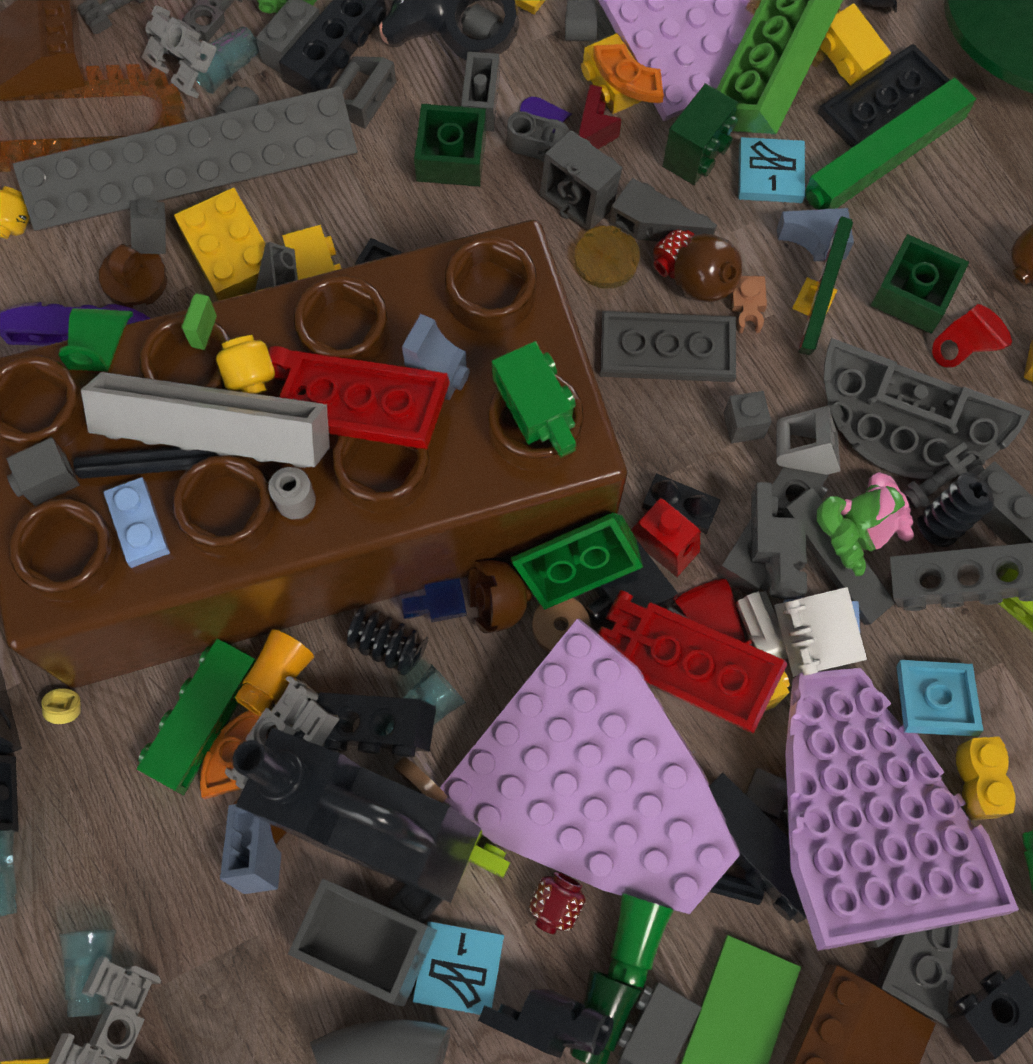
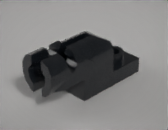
(552, 1023)

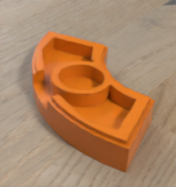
(627, 74)
(213, 777)

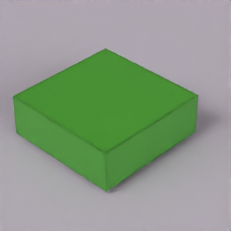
(199, 321)

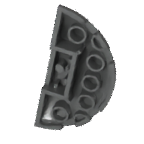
(910, 418)

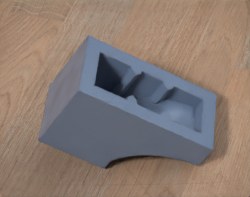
(813, 230)
(430, 350)
(249, 853)

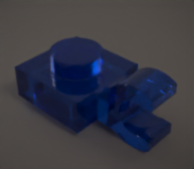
(441, 600)

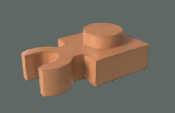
(750, 300)

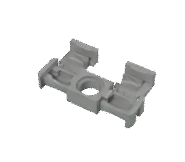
(167, 37)
(290, 710)
(127, 995)

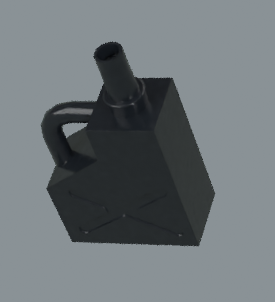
(355, 812)

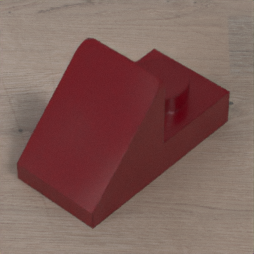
(595, 125)

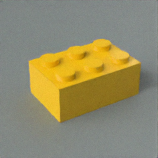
(224, 243)

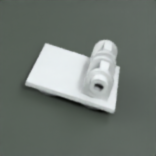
(820, 632)

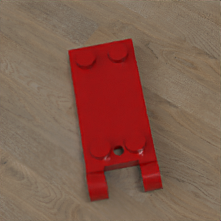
(364, 396)

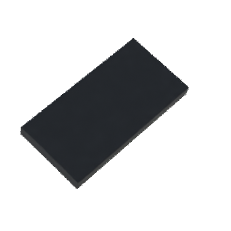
(882, 95)

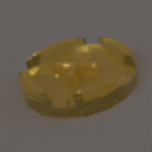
(607, 257)

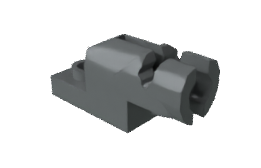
(778, 544)

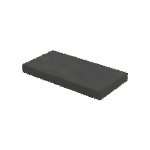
(668, 346)

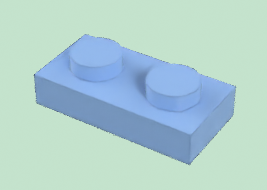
(136, 522)

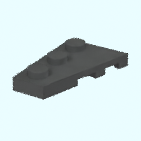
(921, 971)

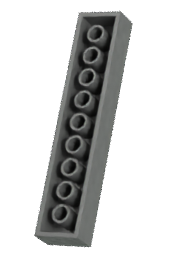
(186, 158)

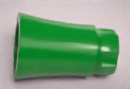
(637, 939)

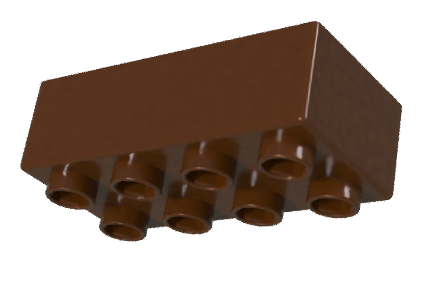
(381, 511)

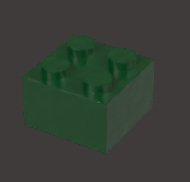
(700, 134)
(450, 145)
(920, 284)

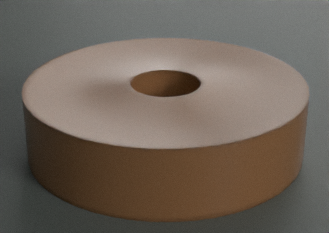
(543, 622)
(418, 779)

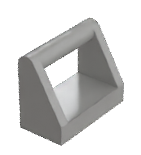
(815, 457)

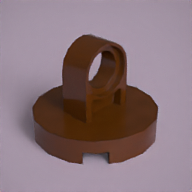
(132, 277)

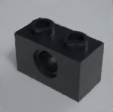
(975, 1024)

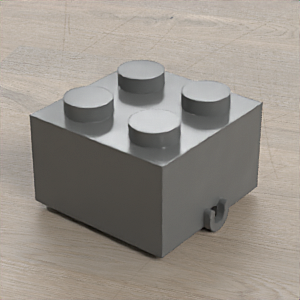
(580, 180)

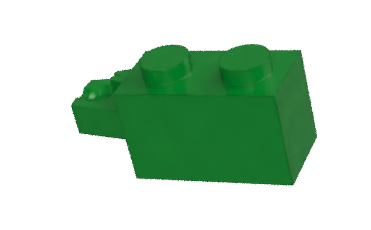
(536, 397)

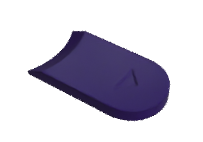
(544, 109)

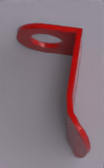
(973, 332)
(713, 607)

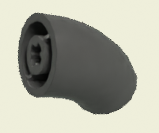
(384, 1043)

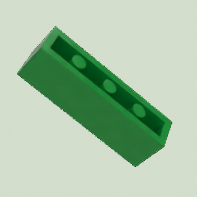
(197, 718)

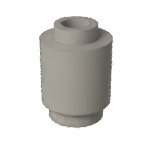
(292, 493)

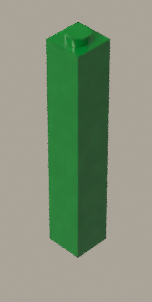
(889, 146)

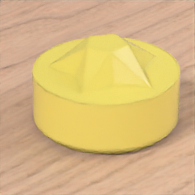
(61, 706)

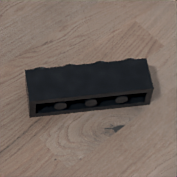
(761, 847)

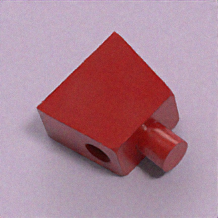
(666, 536)

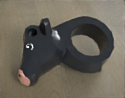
(427, 17)

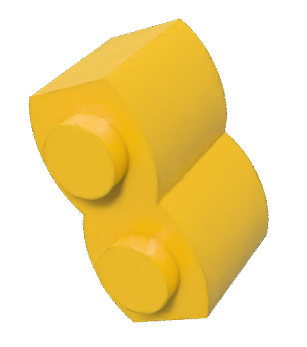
(986, 788)

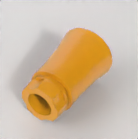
(267, 680)

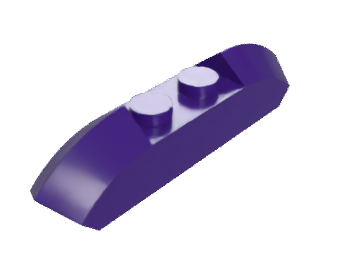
(45, 325)

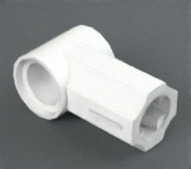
(762, 624)

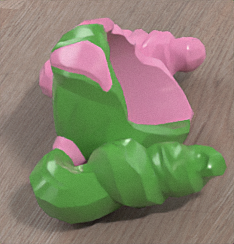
(866, 521)

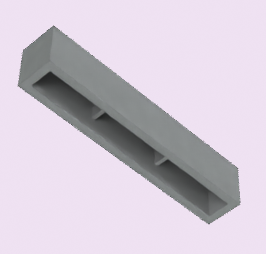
(207, 419)

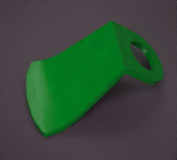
(93, 338)

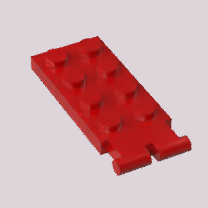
(695, 661)

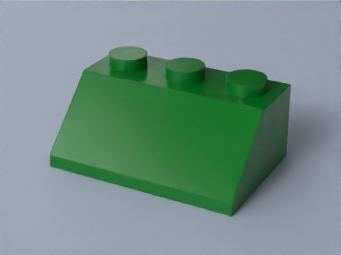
(579, 560)

